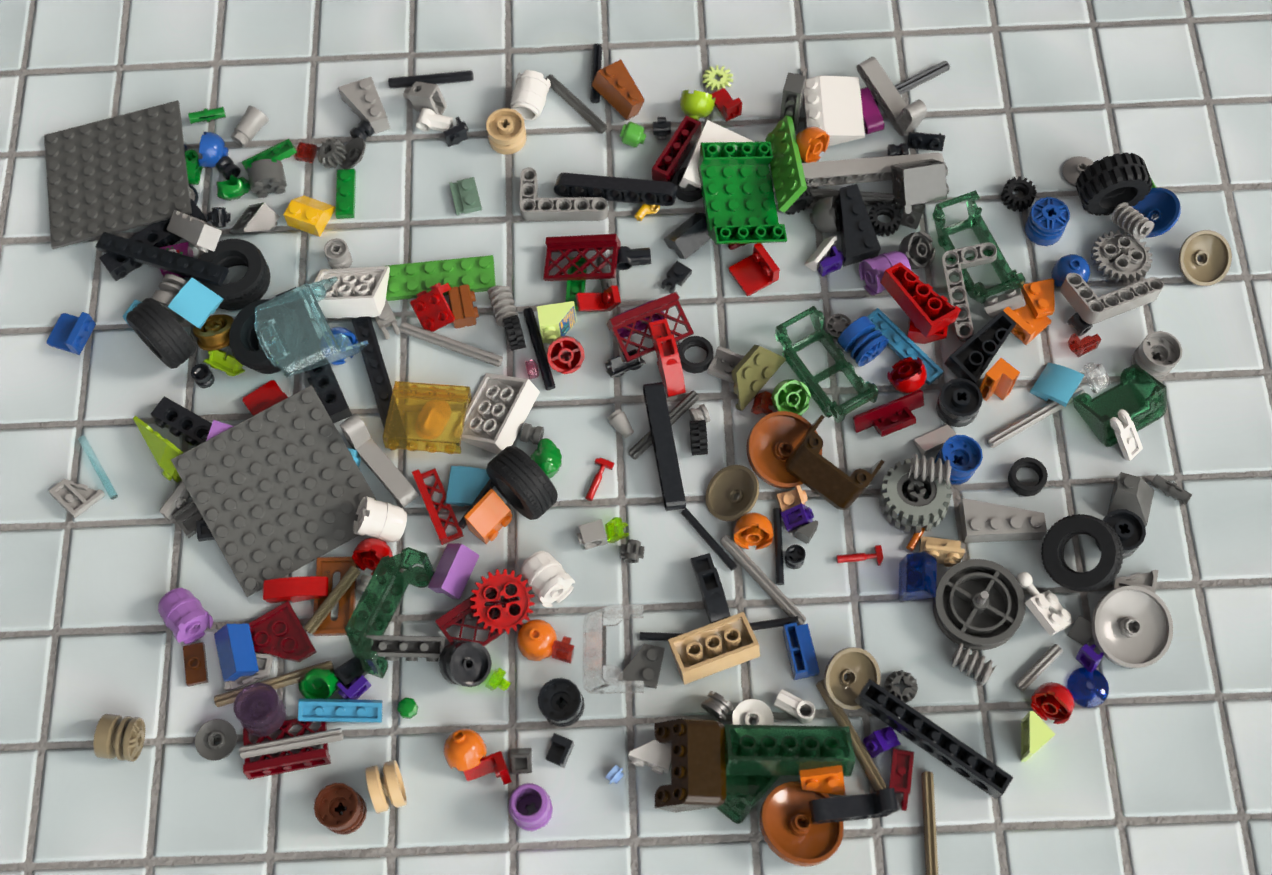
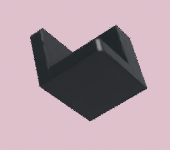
(559, 750)

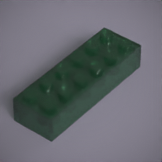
(786, 749)

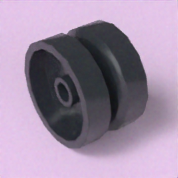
(959, 402)
(1129, 529)
(465, 663)

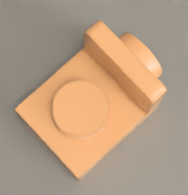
(791, 498)

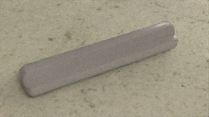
(1035, 671)

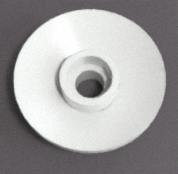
(752, 709)

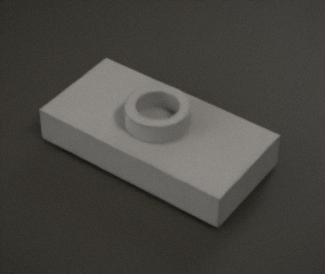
(175, 501)

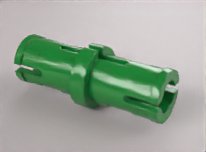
(207, 115)

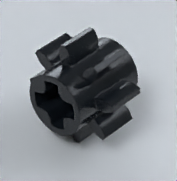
(662, 127)
(218, 216)

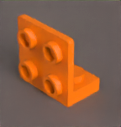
(1026, 326)

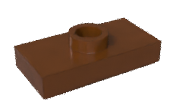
(195, 664)

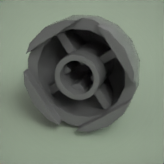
(825, 215)
(918, 249)

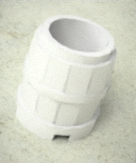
(529, 94)
(380, 520)
(546, 578)

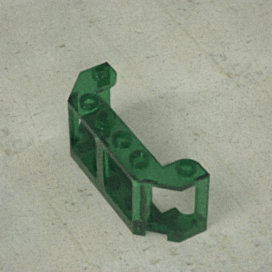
(977, 291)
(866, 390)
(381, 601)

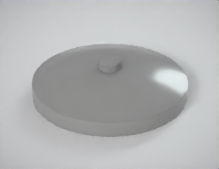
(1132, 626)

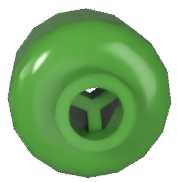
(632, 134)

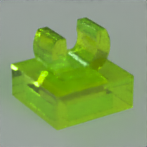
(614, 530)
(497, 680)

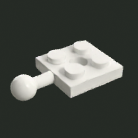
(1045, 606)

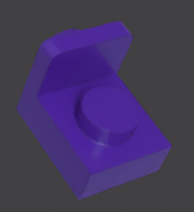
(831, 263)
(797, 517)
(356, 689)

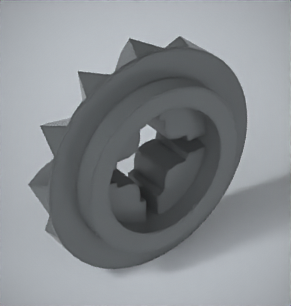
(907, 679)

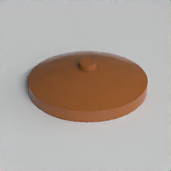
(772, 443)
(789, 826)

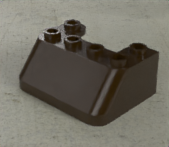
(696, 765)

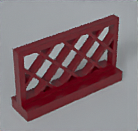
(583, 243)
(640, 314)
(463, 609)
(286, 763)

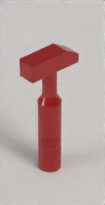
(598, 477)
(862, 556)

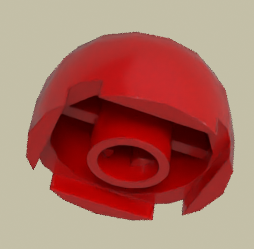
(565, 354)
(908, 375)
(369, 553)
(1053, 701)

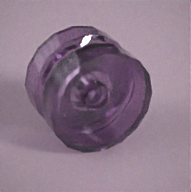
(260, 709)

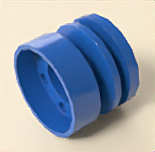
(1047, 221)
(862, 341)
(966, 455)

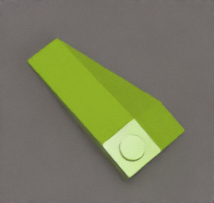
(161, 449)

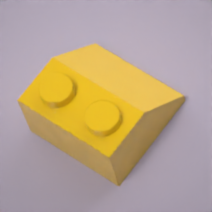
(308, 214)

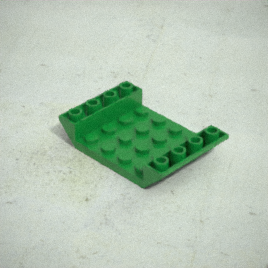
(739, 193)

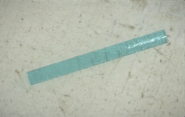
(98, 468)

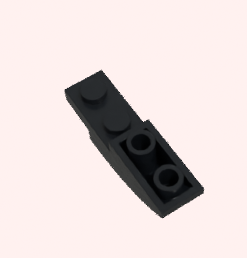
(711, 588)

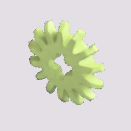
(724, 81)

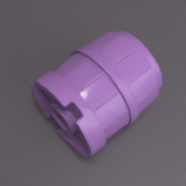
(873, 269)
(184, 615)
(525, 796)

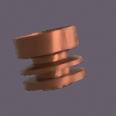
(332, 801)

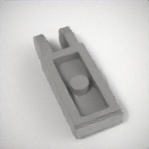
(387, 319)

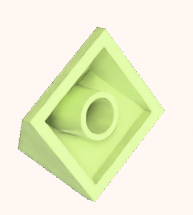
(1033, 735)

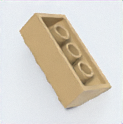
(714, 648)

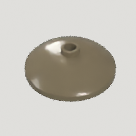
(1214, 258)
(726, 487)
(858, 666)

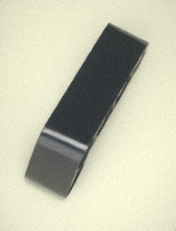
(854, 807)

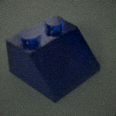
(917, 577)

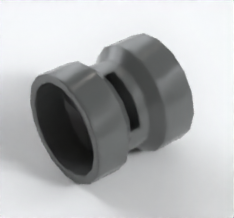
(531, 433)

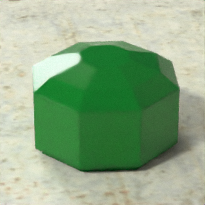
(407, 708)

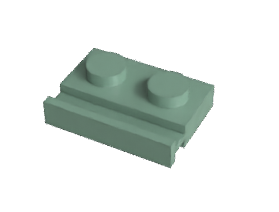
(465, 196)

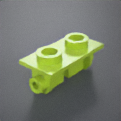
(229, 365)

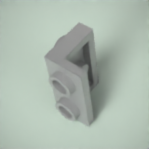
(1011, 298)
(724, 363)

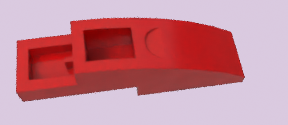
(668, 357)

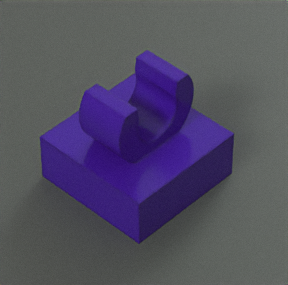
(1089, 657)

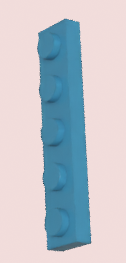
(903, 345)

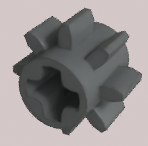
(632, 551)

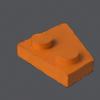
(1040, 297)
(823, 780)

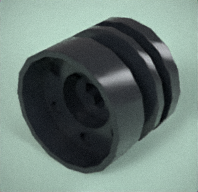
(552, 694)

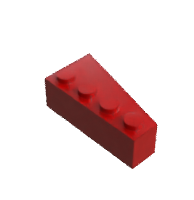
(918, 300)

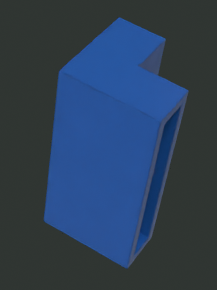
(236, 651)
(800, 651)

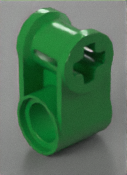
(193, 167)

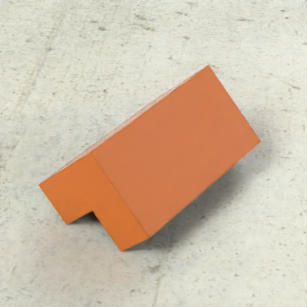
(999, 380)

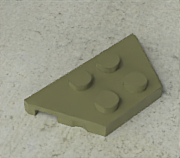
(753, 373)

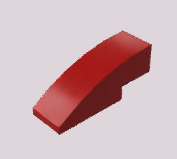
(295, 589)

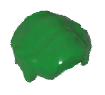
(233, 188)
(547, 457)
(318, 684)

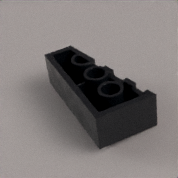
(856, 229)
(976, 353)

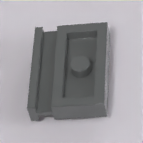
(187, 518)

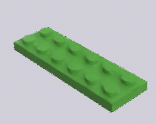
(786, 164)
(413, 278)

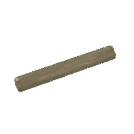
(332, 599)

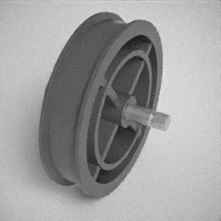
(979, 604)

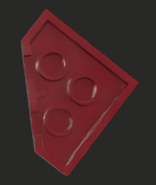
(281, 635)

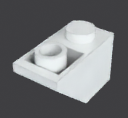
(653, 755)

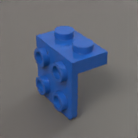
(71, 332)

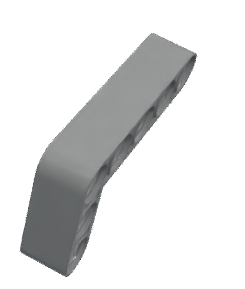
(902, 117)
(556, 205)
(959, 286)
(1097, 309)
(377, 461)

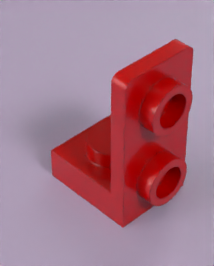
(726, 105)
(599, 301)
(489, 764)

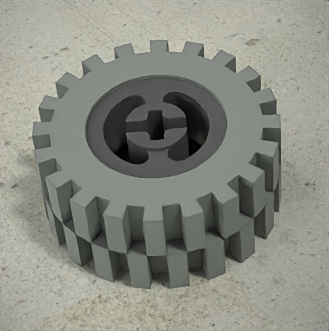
(915, 510)

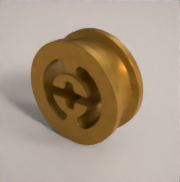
(214, 332)

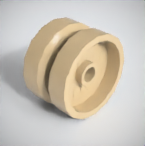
(506, 131)
(386, 786)

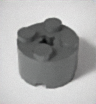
(266, 177)

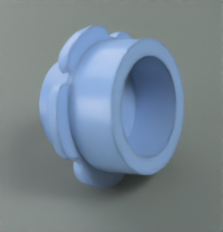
(615, 774)

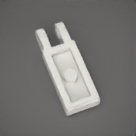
(1126, 435)

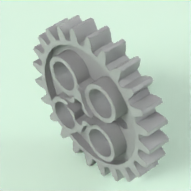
(1121, 256)

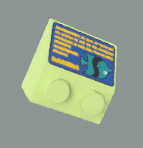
(556, 320)

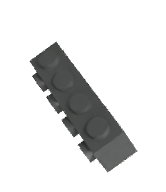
(408, 646)

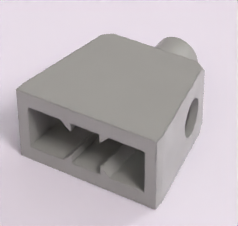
(426, 96)

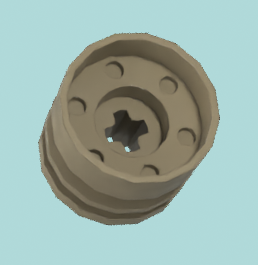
(119, 737)

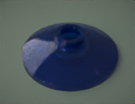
(1081, 693)

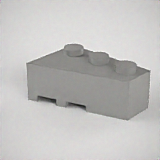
(365, 102)

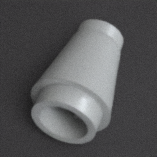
(620, 422)

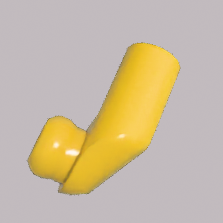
(646, 209)

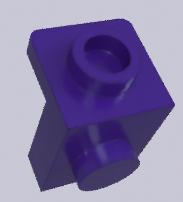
(881, 741)

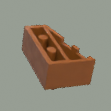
(619, 89)

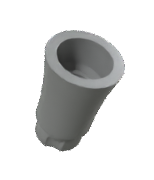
(249, 126)

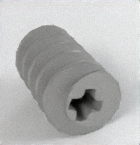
(1132, 221)
(502, 303)
(930, 469)
(972, 664)

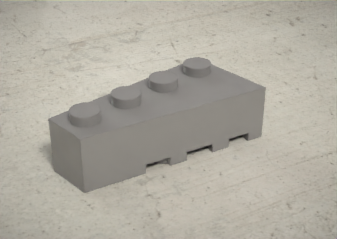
(197, 232)
(999, 523)

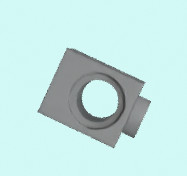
(592, 534)

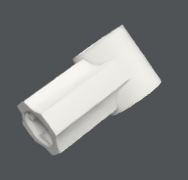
(430, 120)
(793, 705)

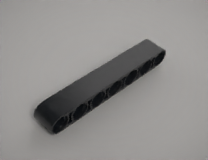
(616, 189)
(664, 446)

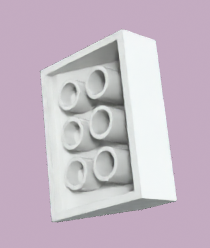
(835, 107)
(356, 293)
(498, 412)

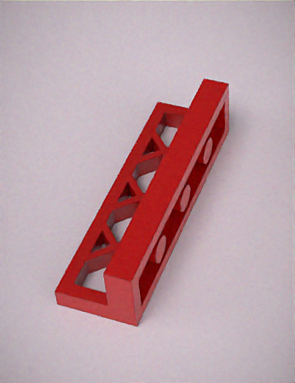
(431, 508)

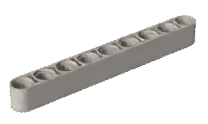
(858, 170)

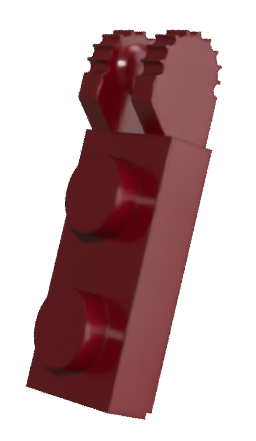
(901, 774)

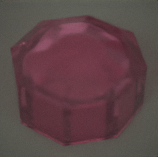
(532, 369)

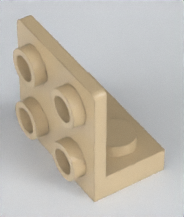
(944, 550)

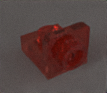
(1085, 345)

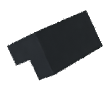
(689, 236)

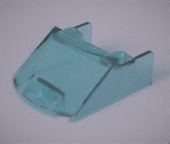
(297, 333)

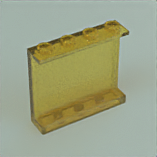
(426, 417)

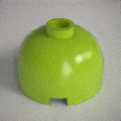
(696, 104)

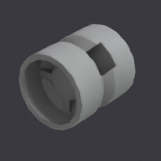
(337, 254)

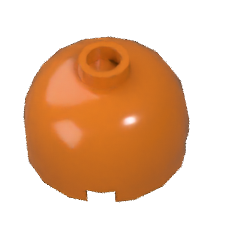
(811, 143)
(753, 530)
(536, 639)
(464, 749)

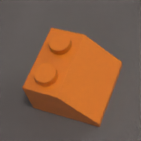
(488, 517)

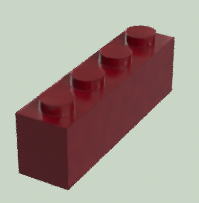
(676, 150)

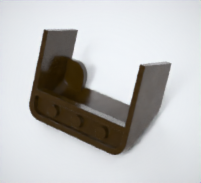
(823, 476)

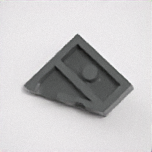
(645, 666)

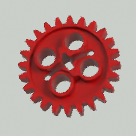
(499, 583)

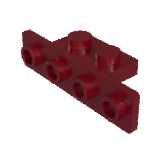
(890, 416)

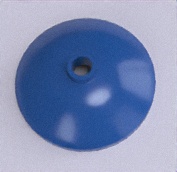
(1160, 204)

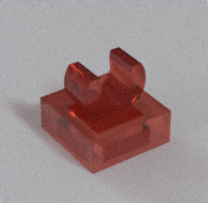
(306, 152)
(761, 403)
(563, 650)

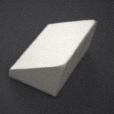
(820, 253)
(934, 440)

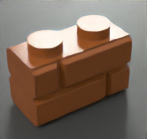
(462, 307)

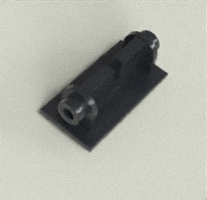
(926, 141)
(617, 367)

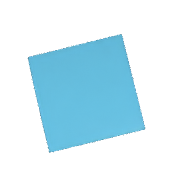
(195, 302)
(1057, 383)
(465, 485)

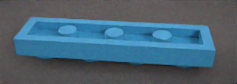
(340, 710)

